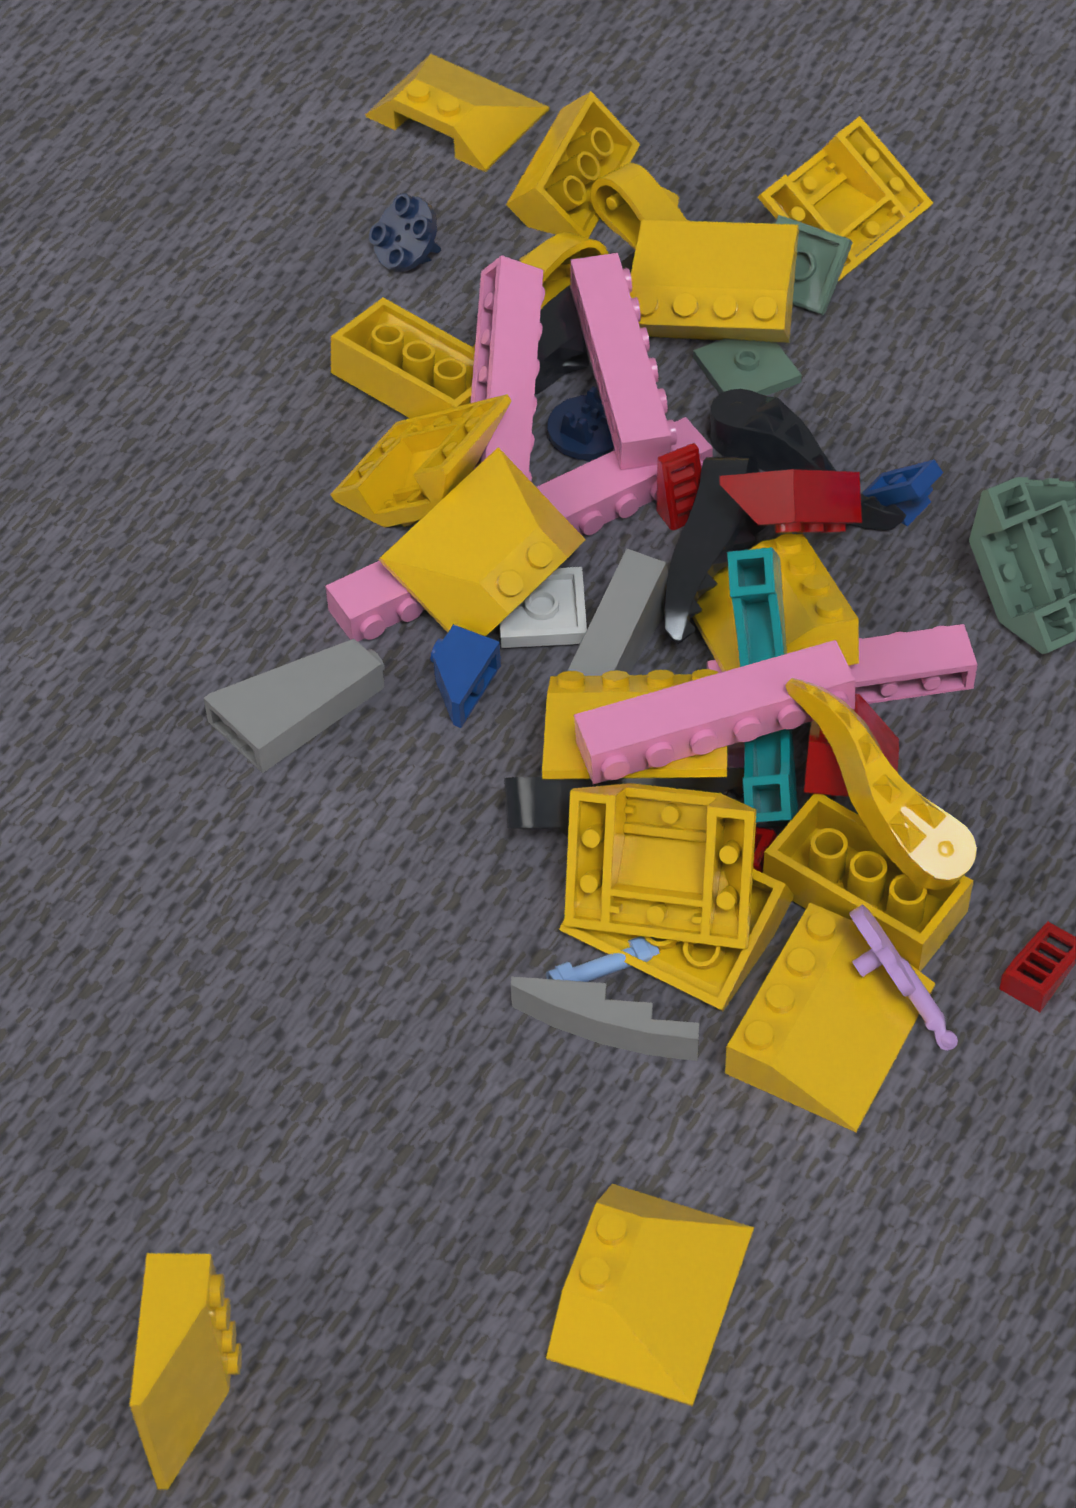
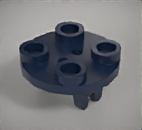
(405, 233)
(580, 427)

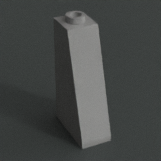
(624, 616)
(295, 702)

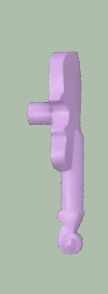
(901, 972)

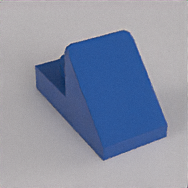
(906, 488)

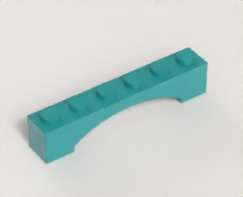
(761, 635)

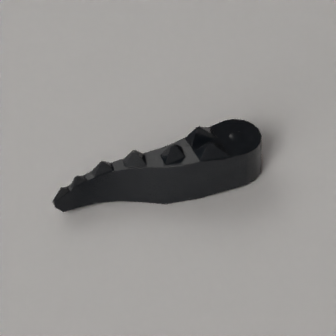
(562, 340)
(779, 440)
(712, 530)
(546, 802)

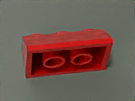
(798, 499)
(822, 767)

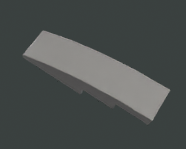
(586, 1012)

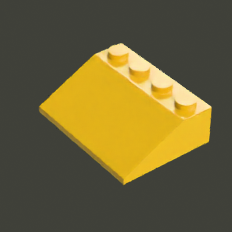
(715, 279)
(812, 606)
(575, 693)
(704, 969)
(819, 1026)
(181, 1358)

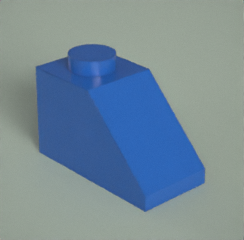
(464, 669)

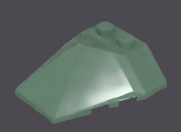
(1028, 558)

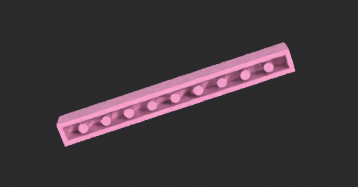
(585, 496)

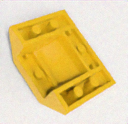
(463, 105)
(851, 191)
(420, 462)
(482, 547)
(660, 863)
(648, 1293)

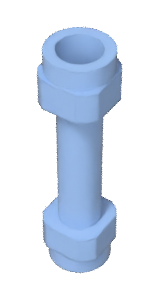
(604, 965)

